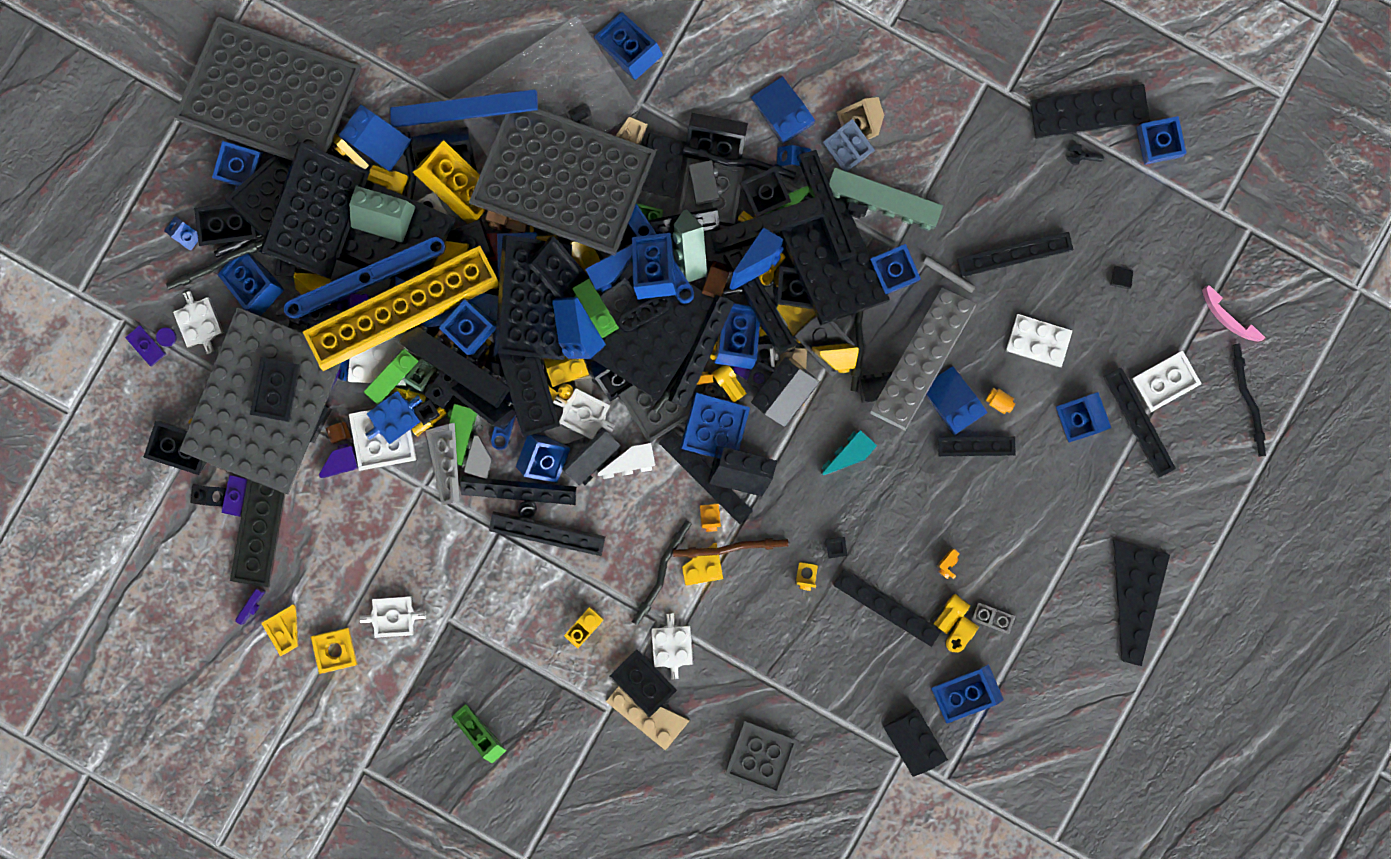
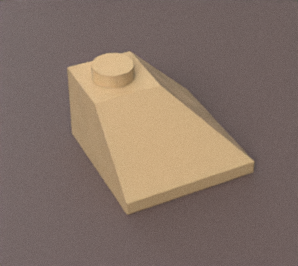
(867, 115)

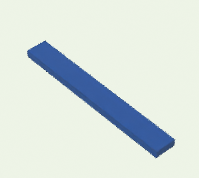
(464, 108)

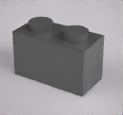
(704, 182)

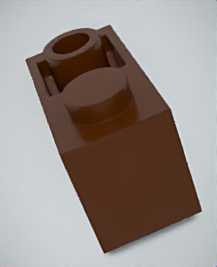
(716, 279)

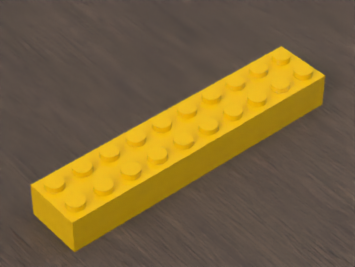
(400, 308)

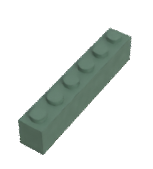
(885, 199)

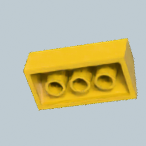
(450, 180)

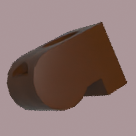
(338, 432)

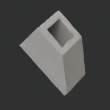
(479, 459)

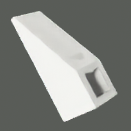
(634, 458)

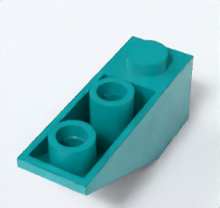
(855, 451)

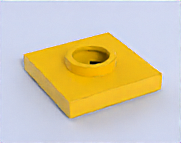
(324, 660)

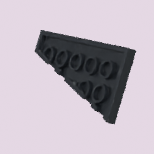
(1138, 587)

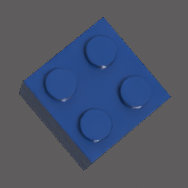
(1161, 140)
(236, 163)
(895, 269)
(468, 327)

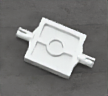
(198, 322)
(584, 414)
(393, 617)
(672, 646)

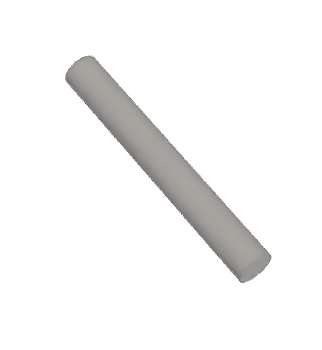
(948, 274)

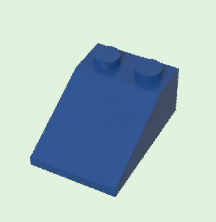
(629, 45)
(783, 110)
(375, 138)
(758, 259)
(653, 266)
(609, 270)
(251, 283)
(575, 329)
(739, 338)
(955, 401)
(967, 694)

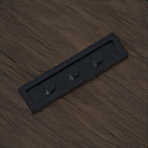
(976, 446)

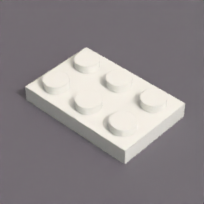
(1039, 340)
(1166, 381)

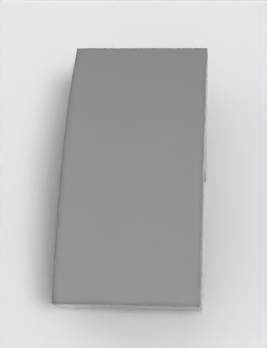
(993, 618)

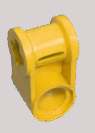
(963, 631)

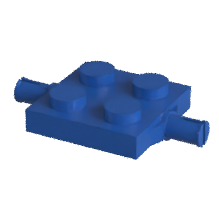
(393, 417)

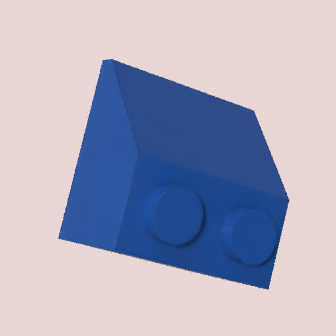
(1083, 417)
(542, 458)

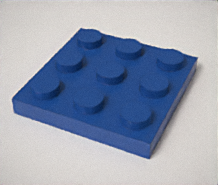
(714, 424)

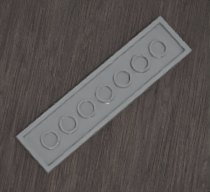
(923, 359)

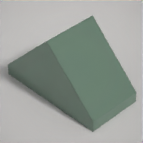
(420, 375)

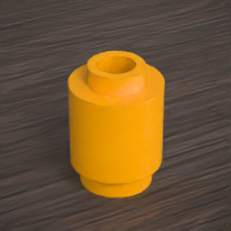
(1000, 400)

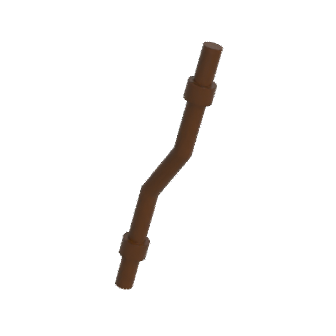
(692, 552)

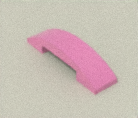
(1212, 299)

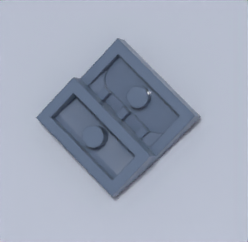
(849, 146)

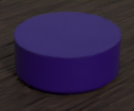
(166, 337)

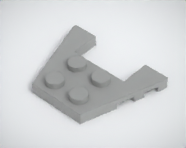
(562, 433)

